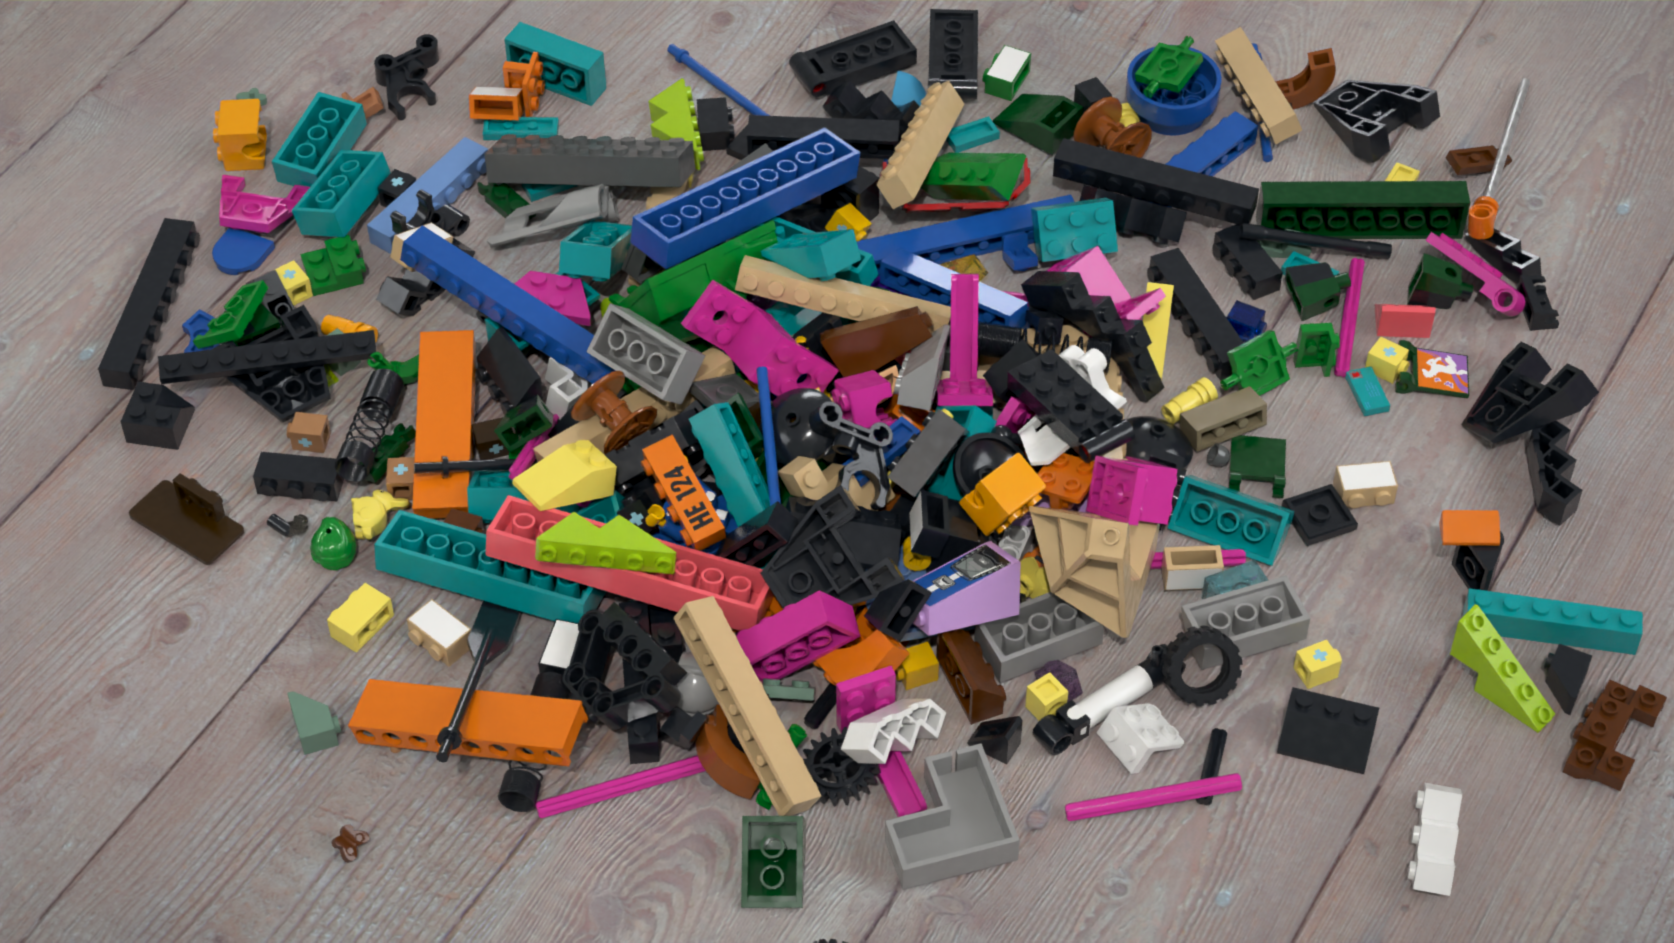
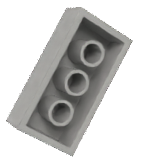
(645, 354)
(1039, 634)

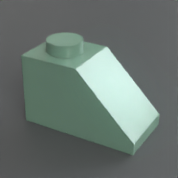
(314, 723)

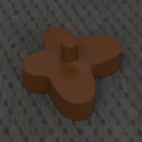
(348, 842)

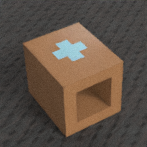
(309, 432)
(400, 477)

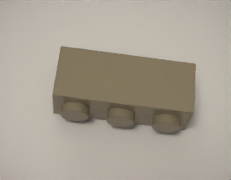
(1224, 418)

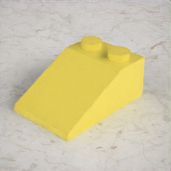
(568, 477)

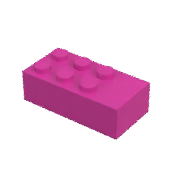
(798, 635)

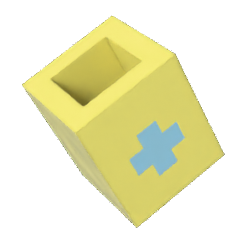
(295, 282)
(1387, 359)
(1317, 664)

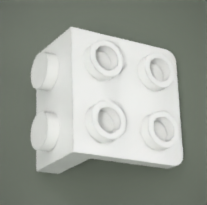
(1136, 733)

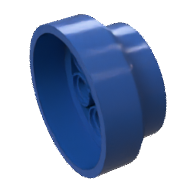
(1172, 111)

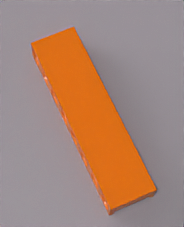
(444, 419)
(492, 718)

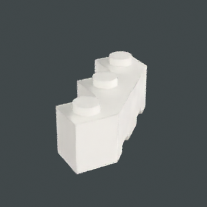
(564, 389)
(892, 729)
(1435, 839)

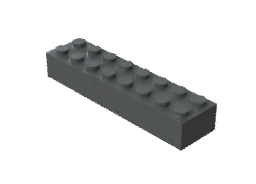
(590, 161)

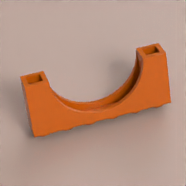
(865, 657)

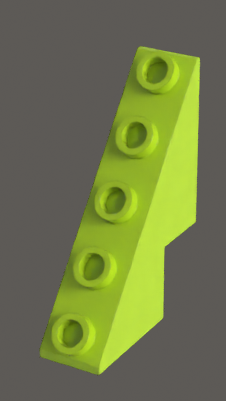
(675, 118)
(614, 546)
(1500, 673)

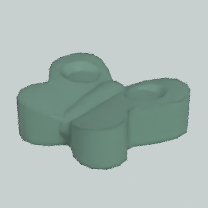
(253, 94)

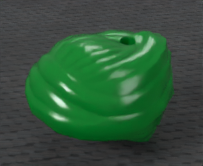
(333, 544)

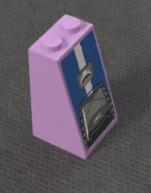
(970, 590)

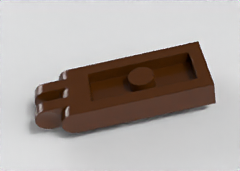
(1474, 159)

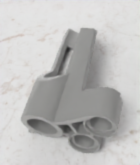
(571, 209)

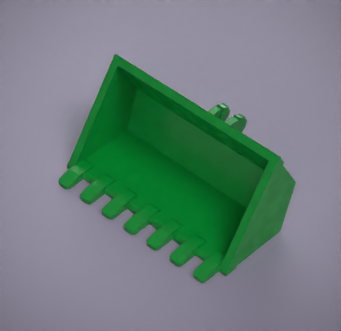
(677, 289)

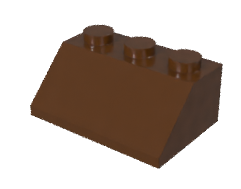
(969, 675)

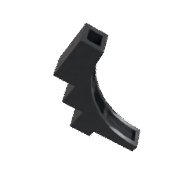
(1097, 315)

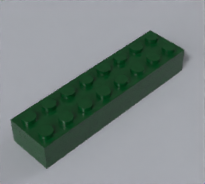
(1366, 208)

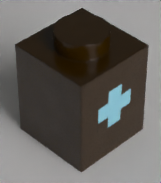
(486, 440)

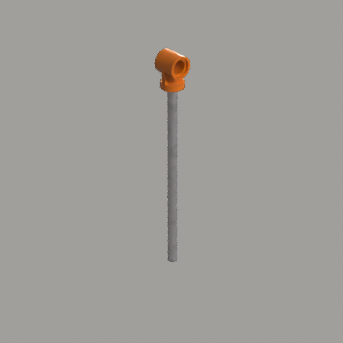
(1485, 208)

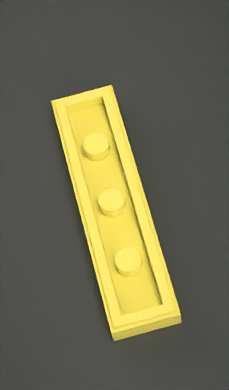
(1157, 325)

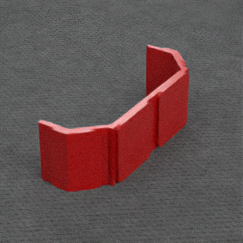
(973, 206)

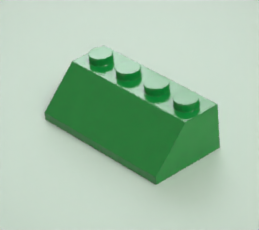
(974, 176)

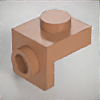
(369, 99)

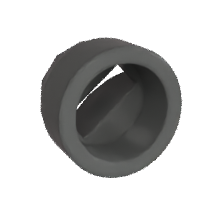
(1218, 455)

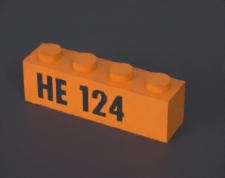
(683, 493)

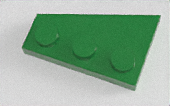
(236, 317)

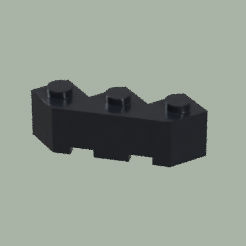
(850, 103)
(1141, 216)
(408, 293)
(629, 457)
(1552, 472)

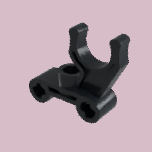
(405, 73)
(446, 217)
(859, 443)

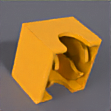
(240, 135)
(1003, 495)

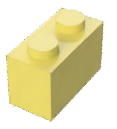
(360, 617)

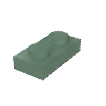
(798, 689)

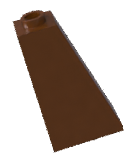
(876, 341)

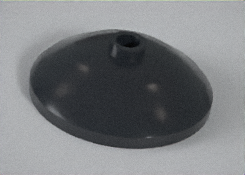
(1159, 434)
(797, 437)
(979, 457)

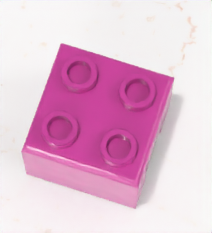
(859, 396)

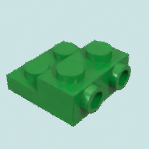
(334, 266)

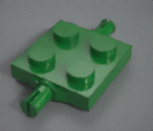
(1169, 67)
(1259, 364)

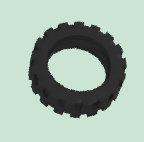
(1224, 681)

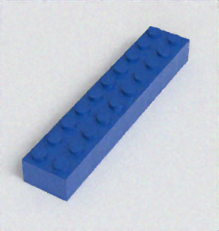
(744, 198)

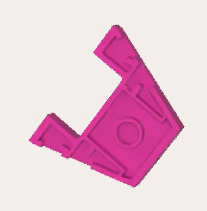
(254, 211)

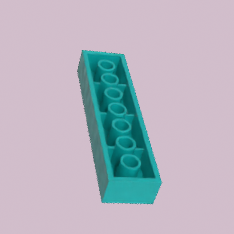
(458, 562)

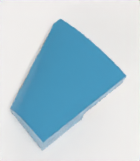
(907, 89)

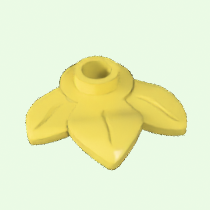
(1033, 578)

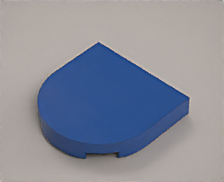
(240, 251)

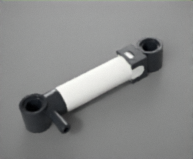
(1075, 719)

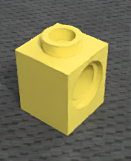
(1045, 696)

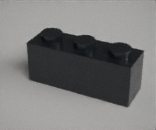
(1247, 263)
(297, 476)
(758, 535)

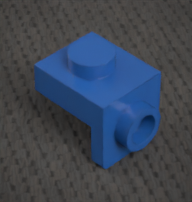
(1017, 253)

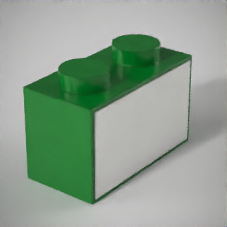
(1007, 72)

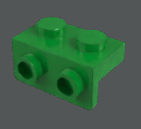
(1317, 347)

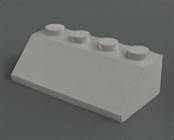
(922, 371)
(1252, 617)

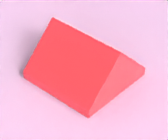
(1404, 320)

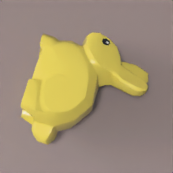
(371, 513)

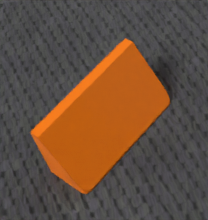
(1470, 527)

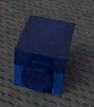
(1247, 320)

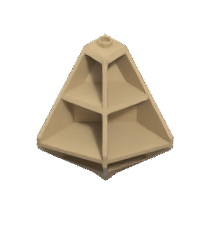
(1096, 562)

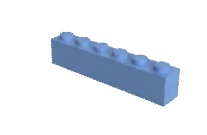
(443, 181)

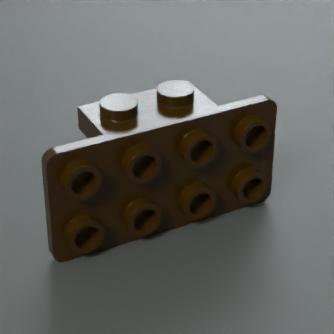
(188, 518)

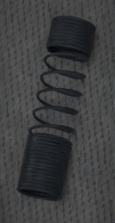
(998, 339)
(378, 405)
(519, 787)

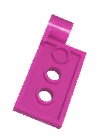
(1494, 286)

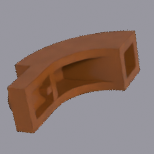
(1312, 81)
(722, 759)

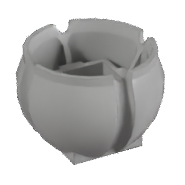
(694, 688)

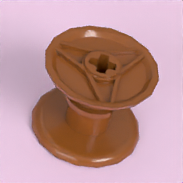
(1102, 127)
(602, 401)

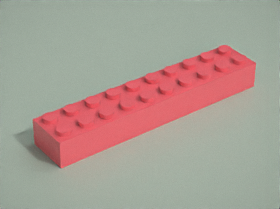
(697, 575)

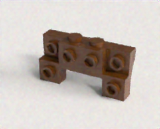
(1606, 722)

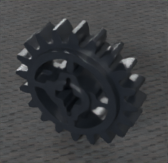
(830, 762)

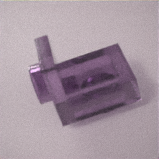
(1065, 675)

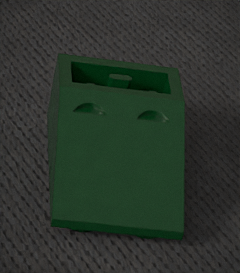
(1041, 119)

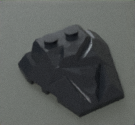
(288, 389)

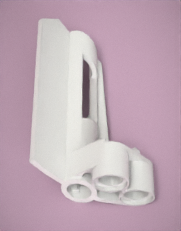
(1046, 445)

